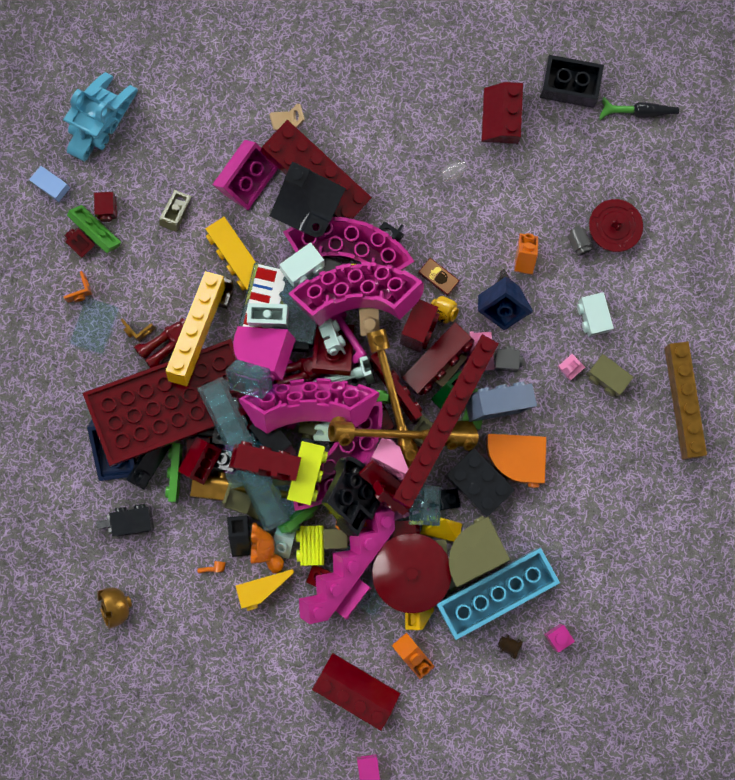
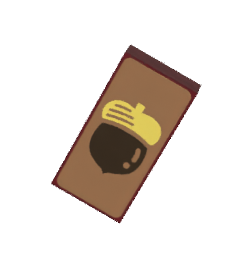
(438, 276)

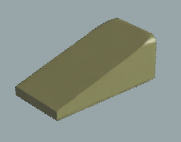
(174, 211)

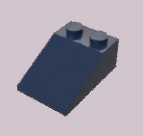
(103, 469)

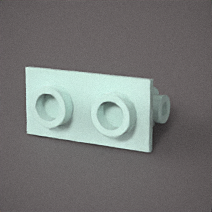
(335, 342)

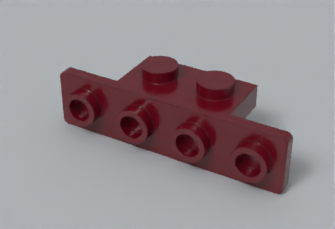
(384, 485)

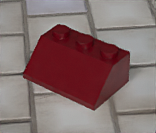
(502, 113)

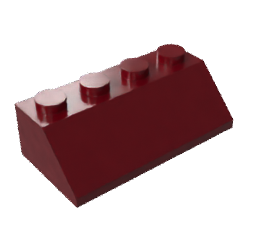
(356, 691)

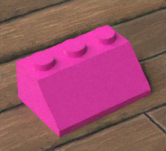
(245, 175)

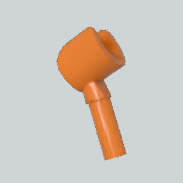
(218, 567)

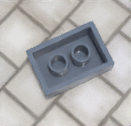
(500, 401)

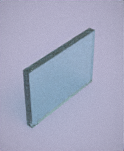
(94, 325)

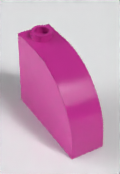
(265, 348)

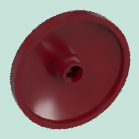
(411, 573)

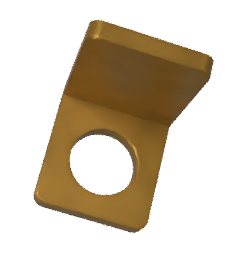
(141, 335)

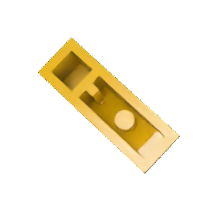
(256, 591)

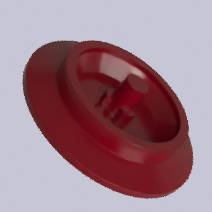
(616, 225)

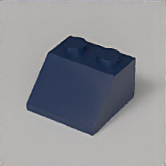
(504, 303)

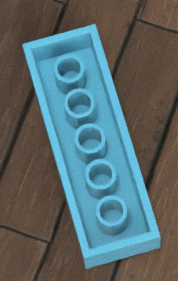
(497, 593)

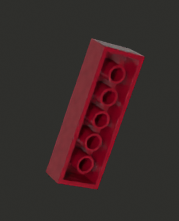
(292, 145)

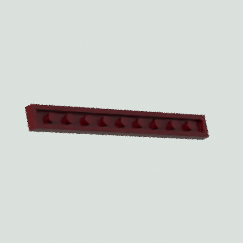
(445, 422)

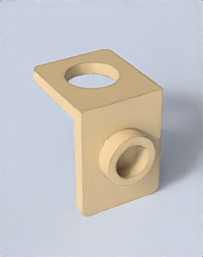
(279, 118)

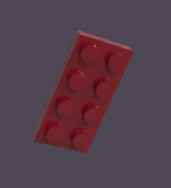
(411, 409)

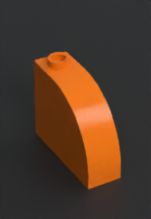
(518, 457)

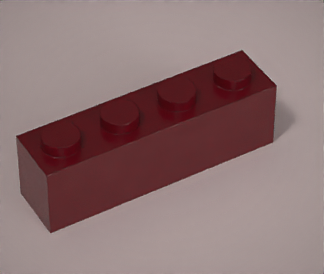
(438, 359)

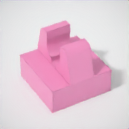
(571, 367)

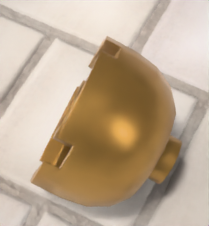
(114, 606)

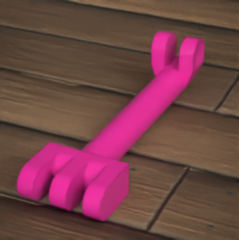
(350, 336)

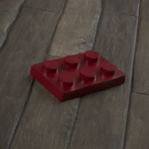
(327, 364)

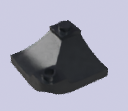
(306, 200)
(350, 497)

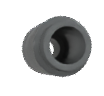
(579, 240)

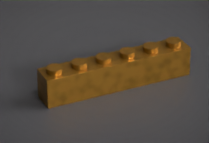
(685, 400)

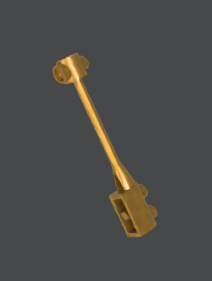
(379, 343)
(463, 434)
(216, 487)

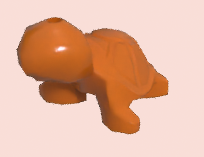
(263, 549)

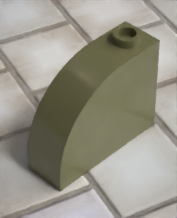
(476, 552)

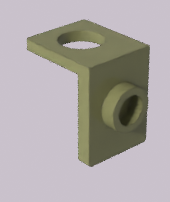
(236, 500)

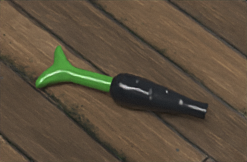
(640, 109)

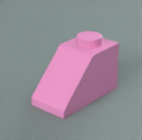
(390, 458)

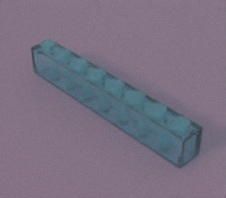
(232, 431)

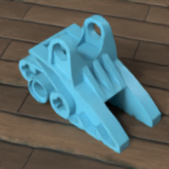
(95, 115)

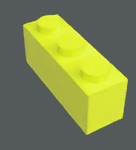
(308, 474)

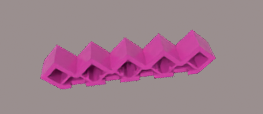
(347, 568)

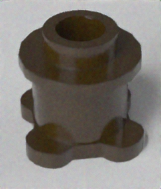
(509, 645)

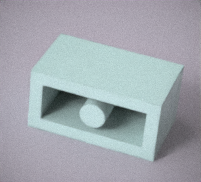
(302, 265)
(595, 314)
(268, 315)

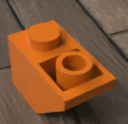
(526, 253)
(413, 656)

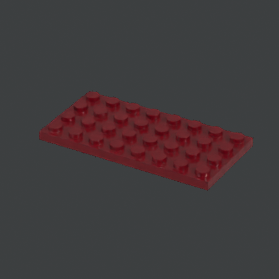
(151, 412)

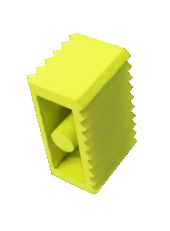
(311, 545)

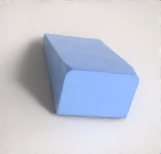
(49, 183)

